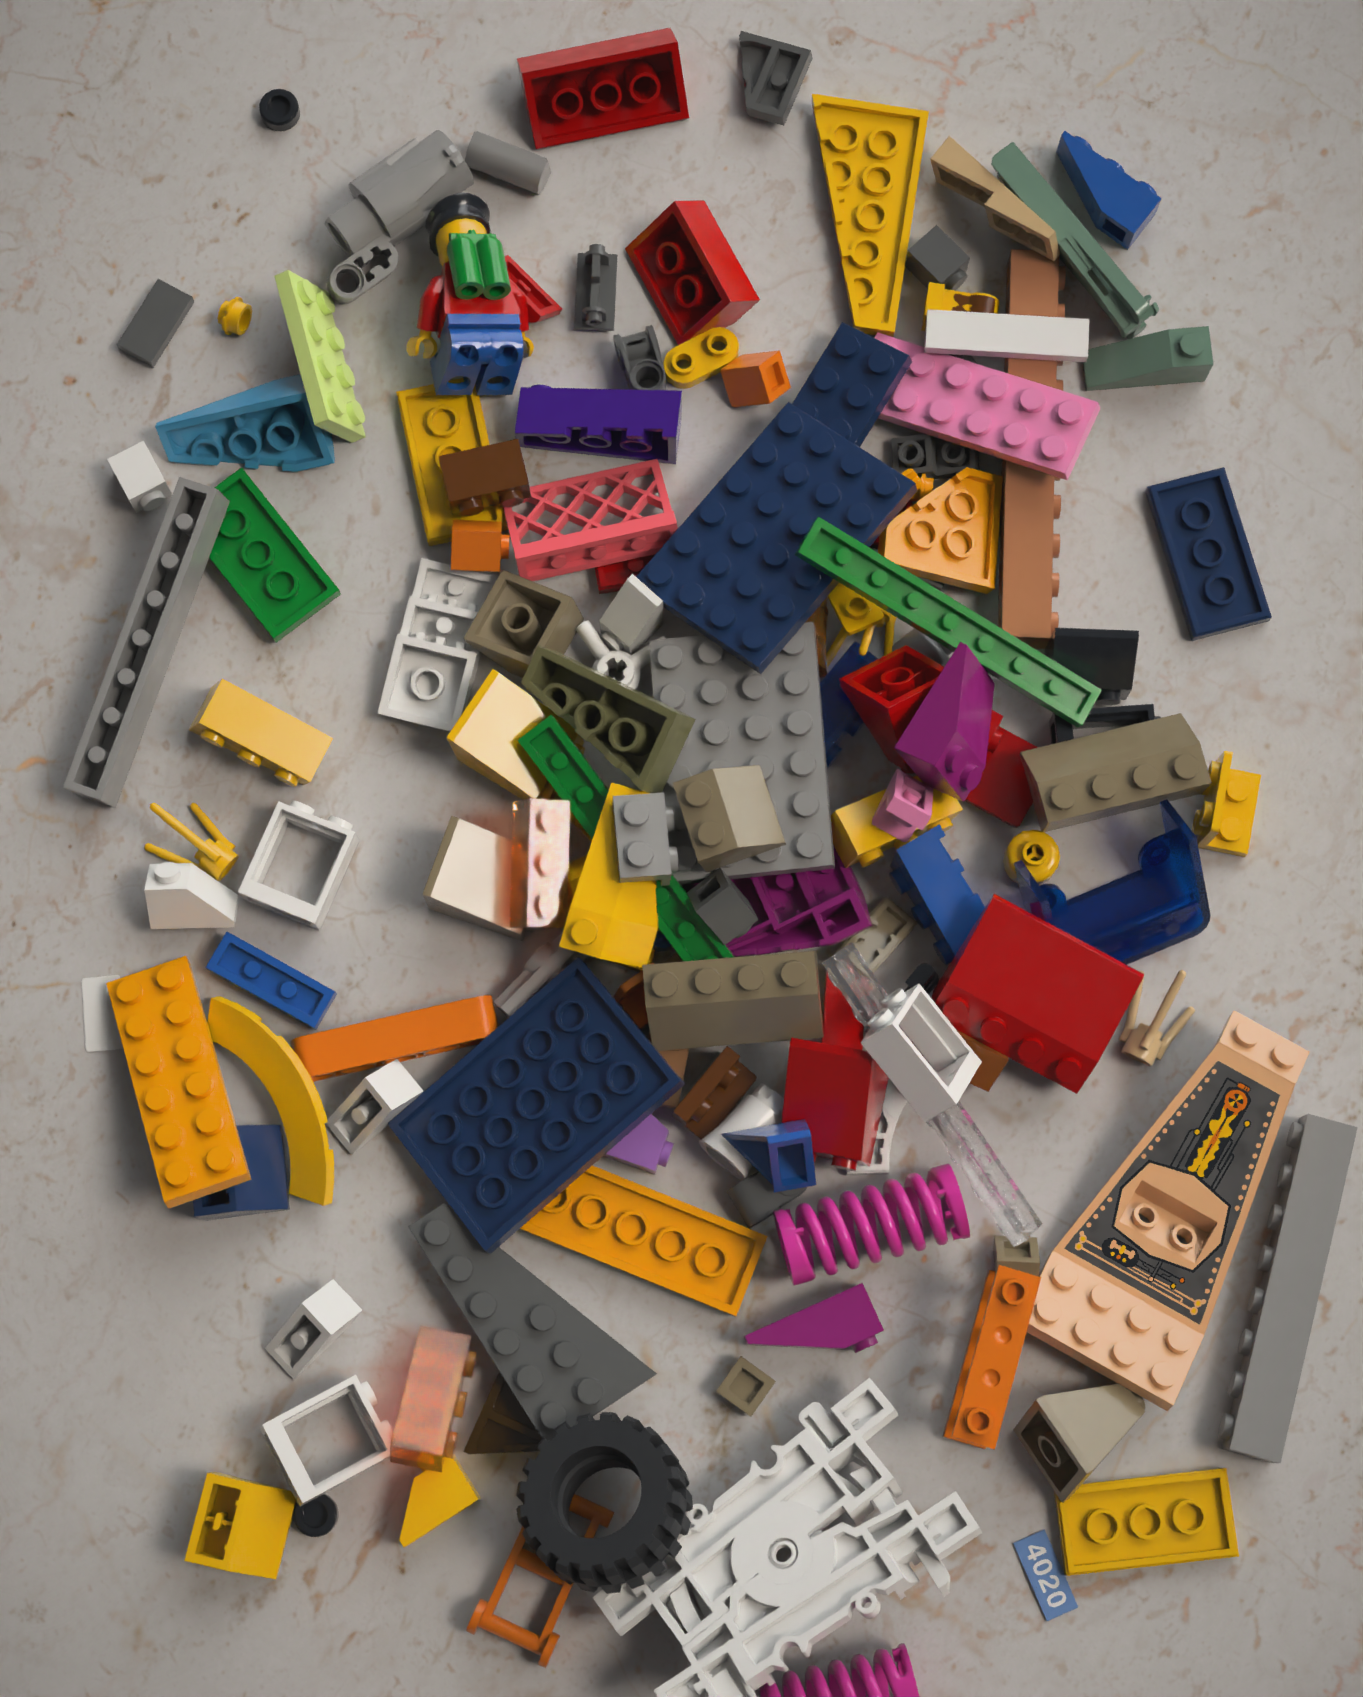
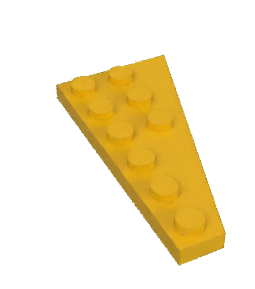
(872, 181)

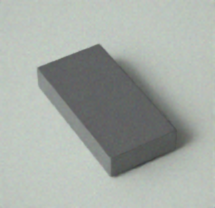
(155, 323)

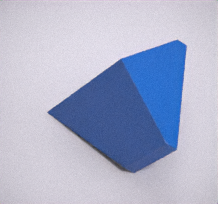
(779, 1153)

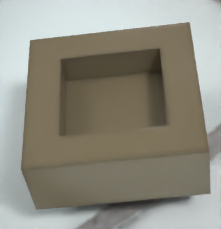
(1022, 1257)
(745, 1386)

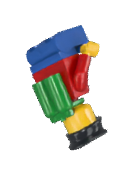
(471, 304)

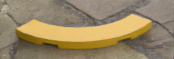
(291, 1091)

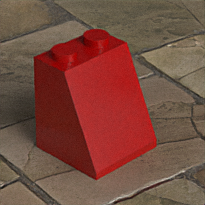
(838, 1096)

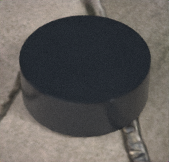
(279, 110)
(316, 1516)

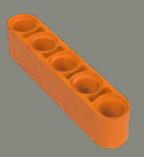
(396, 1037)

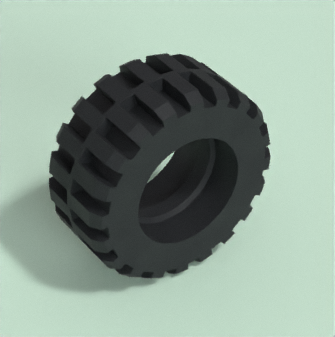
(572, 1459)

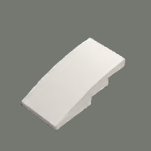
(430, 660)

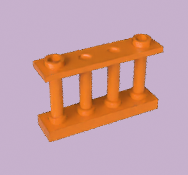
(991, 1357)

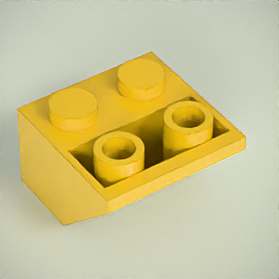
(241, 1526)

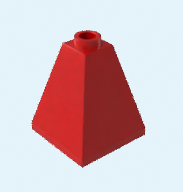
(890, 694)

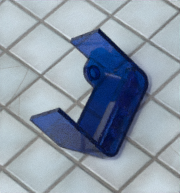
(1136, 912)

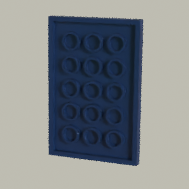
(734, 556)
(535, 1105)

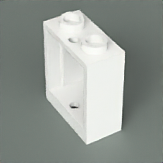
(284, 904)
(936, 1040)
(289, 1461)

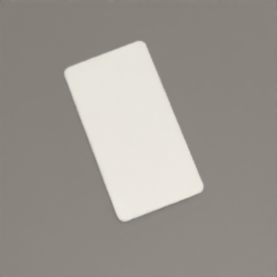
(99, 1018)

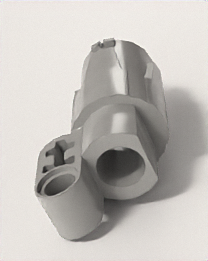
(391, 206)

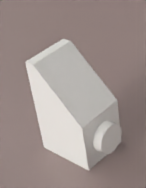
(631, 617)
(187, 898)
(373, 1105)
(313, 1328)

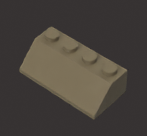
(1115, 772)
(733, 1000)

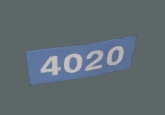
(1045, 1575)

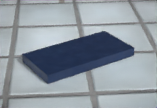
(1208, 554)

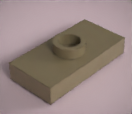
(887, 932)

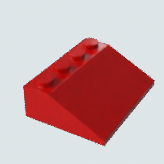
(1035, 993)

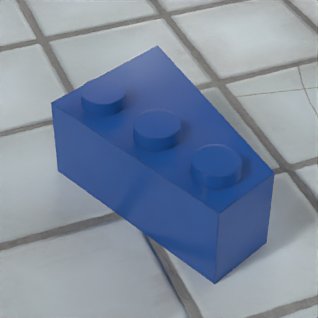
(937, 891)

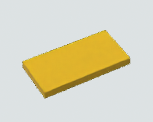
(435, 428)
(1147, 1522)

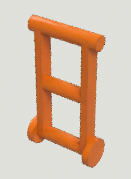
(484, 1612)

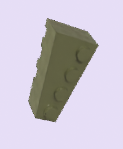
(622, 723)

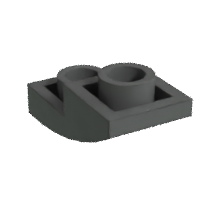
(932, 456)

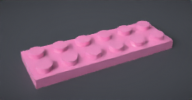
(990, 410)

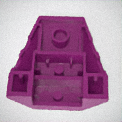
(801, 910)

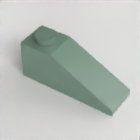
(1151, 360)

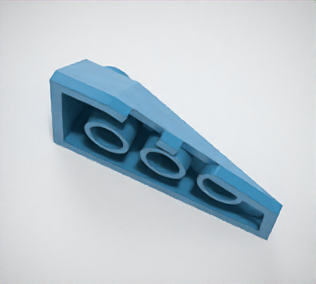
(251, 428)

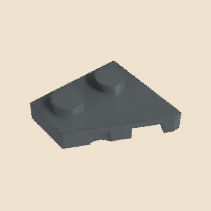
(772, 76)

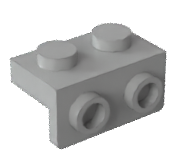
(642, 838)

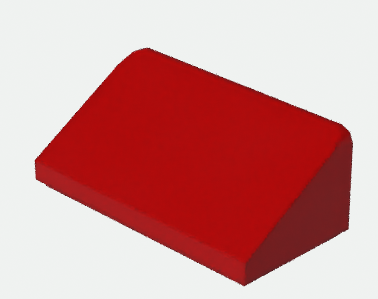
(838, 1020)

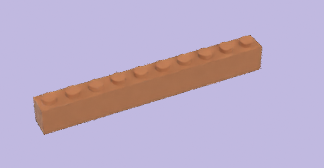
(1028, 494)

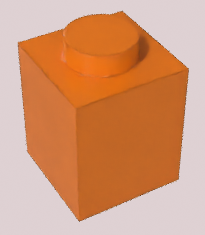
(478, 545)

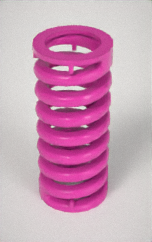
(796, 1239)
(863, 1680)

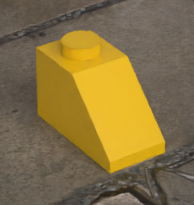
(436, 1499)

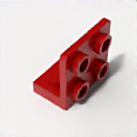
(1003, 782)

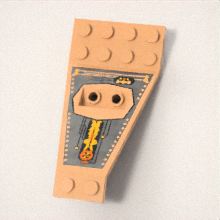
(1127, 1289)

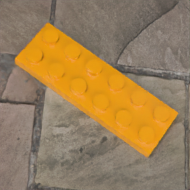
(178, 1082)
(652, 1238)

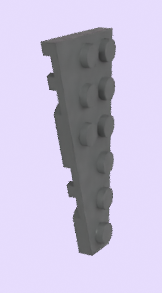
(539, 1342)

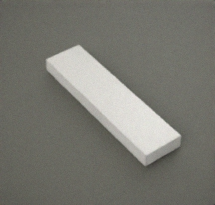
(1006, 335)

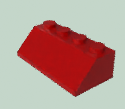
(603, 87)

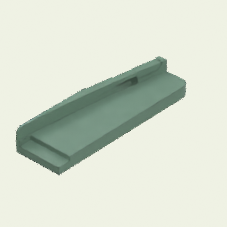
(1076, 245)

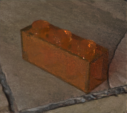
(539, 864)
(432, 1399)

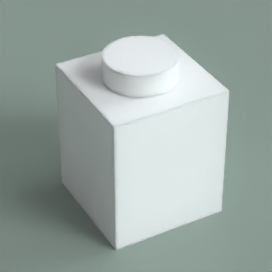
(140, 477)

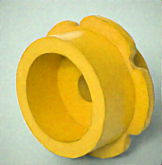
(235, 316)

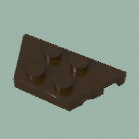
(502, 1424)

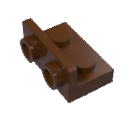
(714, 1094)

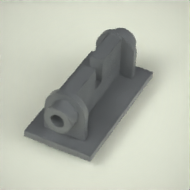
(595, 289)

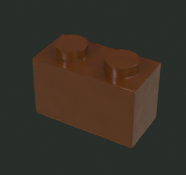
(485, 477)

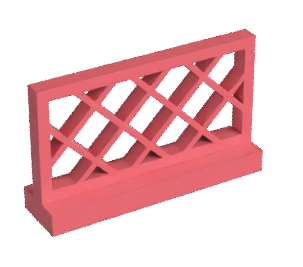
(595, 543)

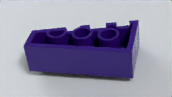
(601, 422)

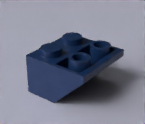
(267, 1189)

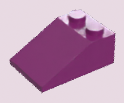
(952, 727)

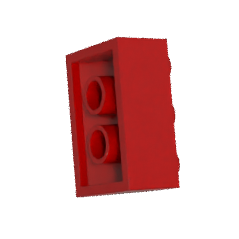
(691, 271)

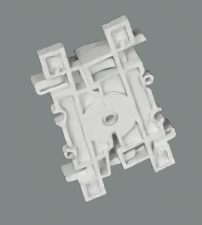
(829, 1573)

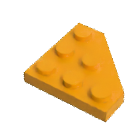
(950, 532)

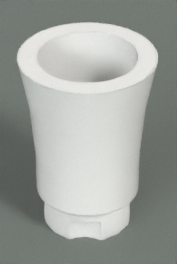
(756, 1110)

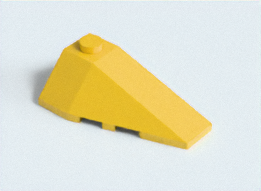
(608, 916)

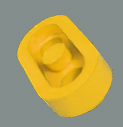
(703, 358)

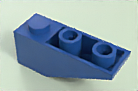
(1111, 197)

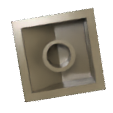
(520, 618)
(728, 815)

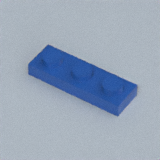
(271, 980)

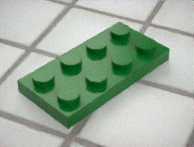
(267, 561)

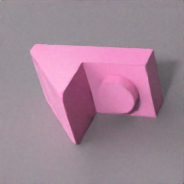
(904, 806)

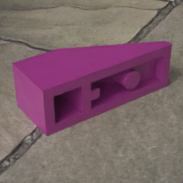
(829, 1324)

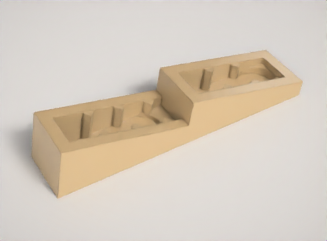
(1004, 210)

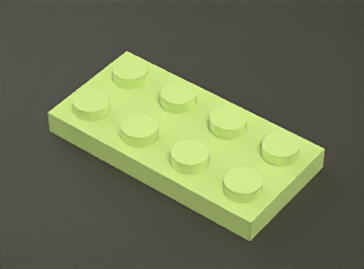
(320, 357)

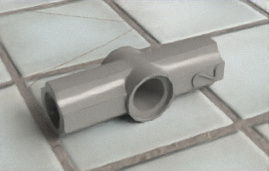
(537, 972)

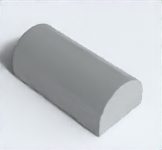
(507, 162)

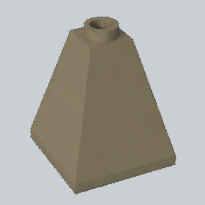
(1076, 1431)

